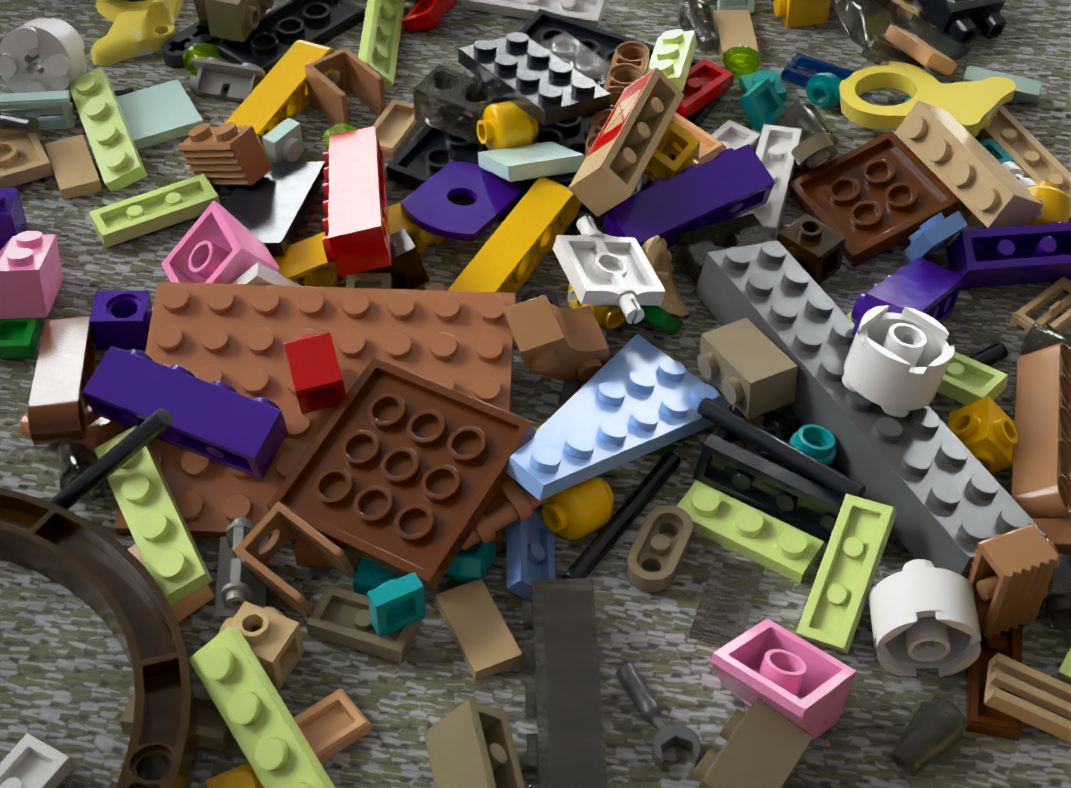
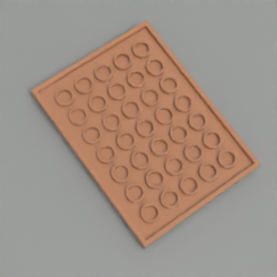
(240, 337)

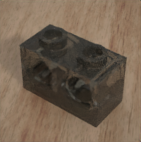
(453, 102)

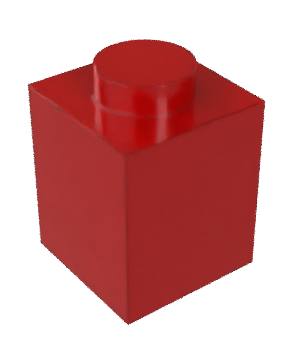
(315, 372)

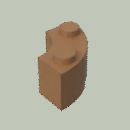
(557, 340)

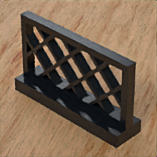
(762, 484)

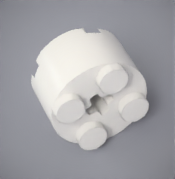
(47, 39)
(898, 359)
(924, 620)

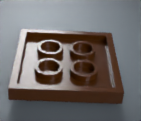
(874, 196)

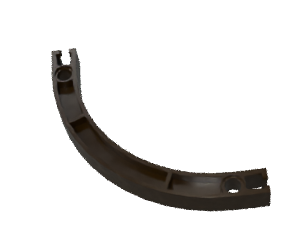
(136, 612)

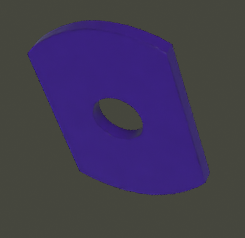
(434, 213)

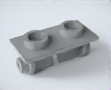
(216, 74)
(233, 580)

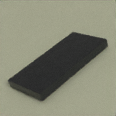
(292, 21)
(277, 202)

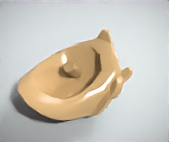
(660, 260)

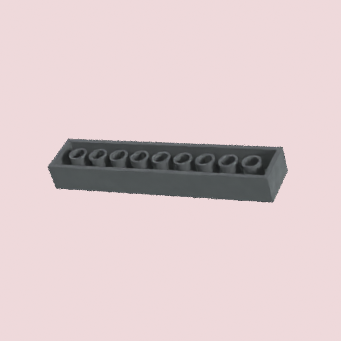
(905, 462)

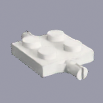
(608, 270)

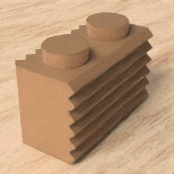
(226, 154)
(1011, 578)

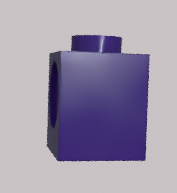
(121, 319)

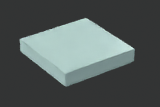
(159, 113)
(530, 161)

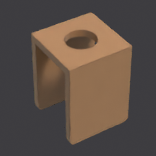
(351, 76)
(285, 525)

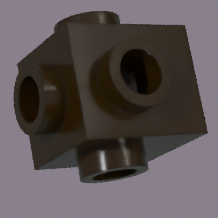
(813, 246)
(406, 263)

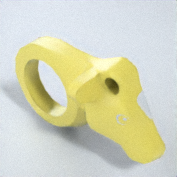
(136, 30)
(970, 102)

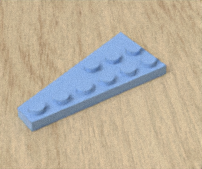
(617, 416)

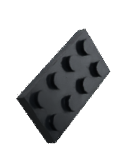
(534, 78)

